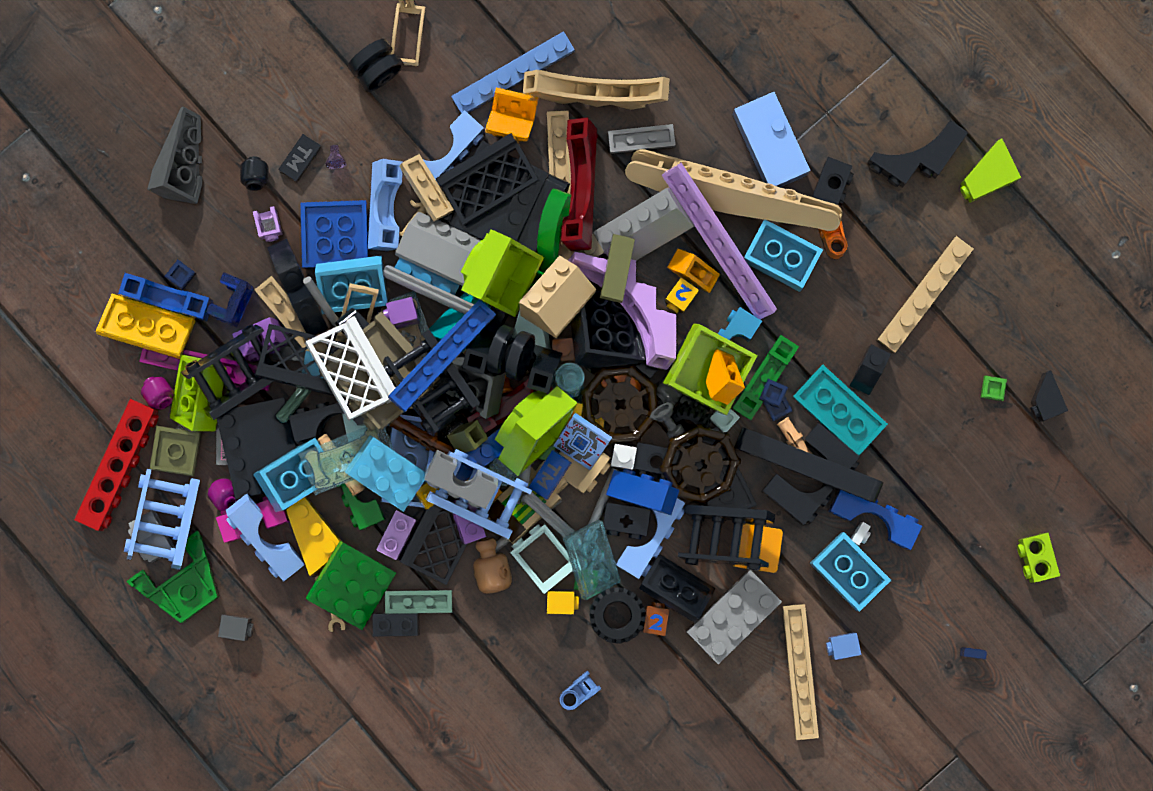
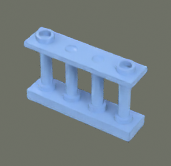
(480, 517)
(180, 533)

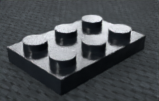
(677, 588)

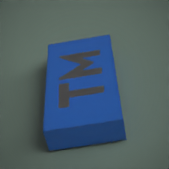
(550, 474)

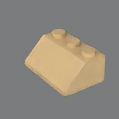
(556, 297)

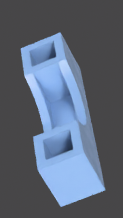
(465, 132)
(384, 185)
(282, 558)
(636, 559)

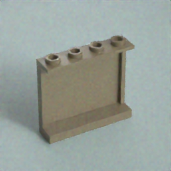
(385, 342)

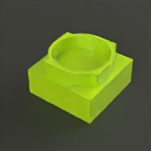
(500, 271)
(693, 362)
(533, 428)

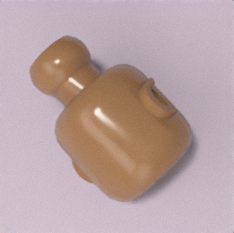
(492, 568)

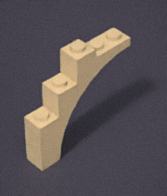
(595, 92)

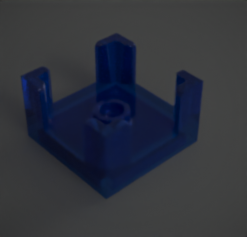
(237, 301)

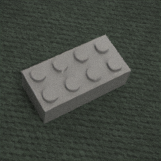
(733, 616)

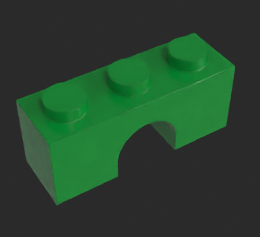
(364, 514)

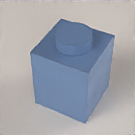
(843, 646)

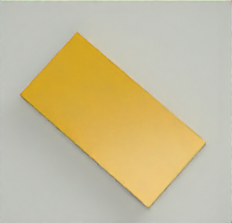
(145, 326)

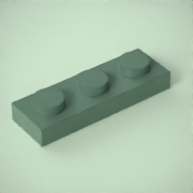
(418, 601)

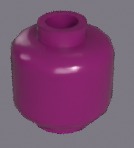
(157, 392)
(222, 494)

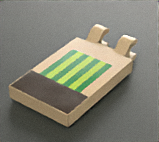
(523, 516)

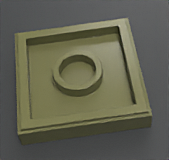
(175, 451)

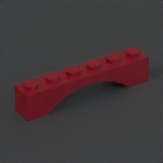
(582, 155)

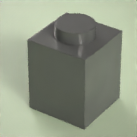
(235, 627)

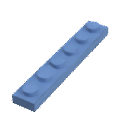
(513, 73)

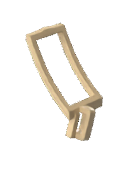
(411, 8)
(362, 289)

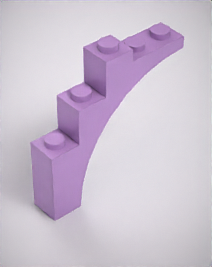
(639, 300)

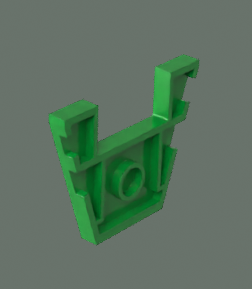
(185, 591)

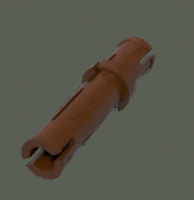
(420, 436)

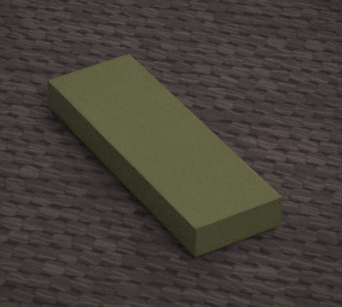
(617, 268)

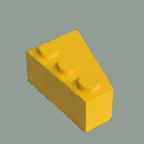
(312, 534)

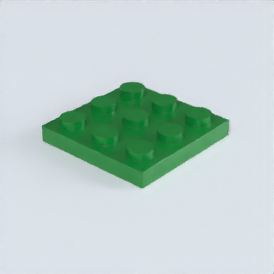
(350, 585)

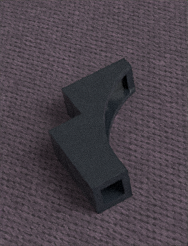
(929, 159)
(299, 295)

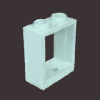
(521, 545)

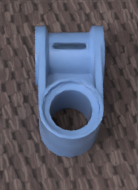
(580, 691)

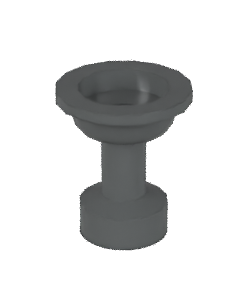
(663, 414)

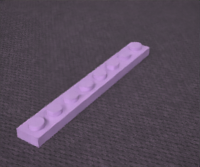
(719, 241)

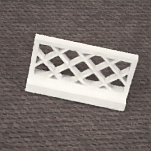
(366, 356)

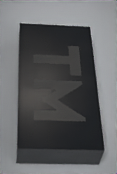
(299, 158)

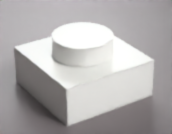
(861, 534)

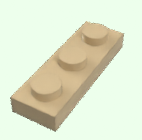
(426, 187)

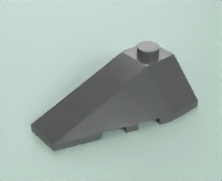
(177, 167)

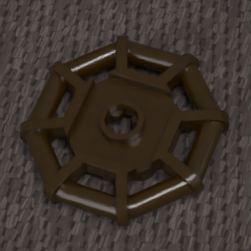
(620, 391)
(694, 453)

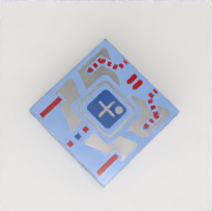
(582, 441)

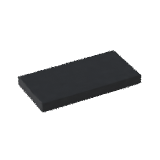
(739, 495)

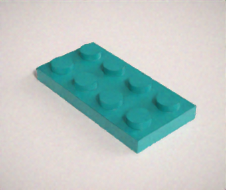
(840, 410)

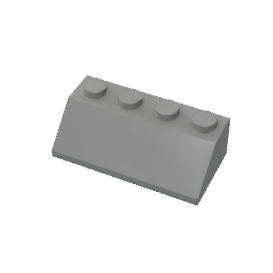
(648, 223)
(436, 247)

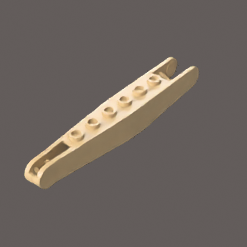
(737, 193)

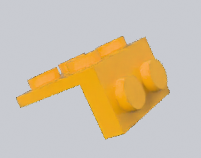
(512, 114)
(769, 549)

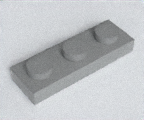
(641, 138)

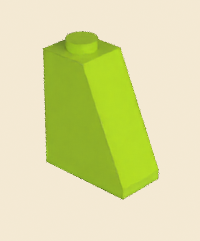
(990, 174)

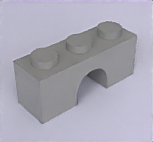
(476, 490)

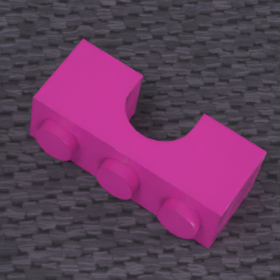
(270, 519)

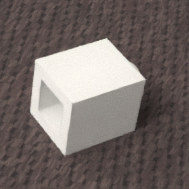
(623, 457)

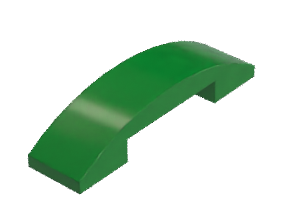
(550, 226)
(771, 369)

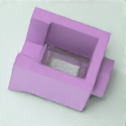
(268, 225)

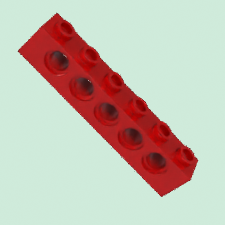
(87, 512)

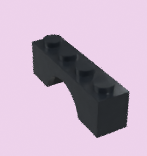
(311, 423)

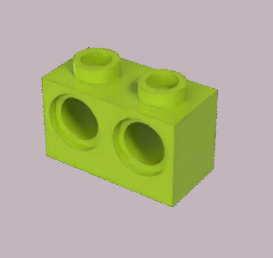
(1044, 556)

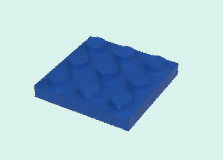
(333, 232)

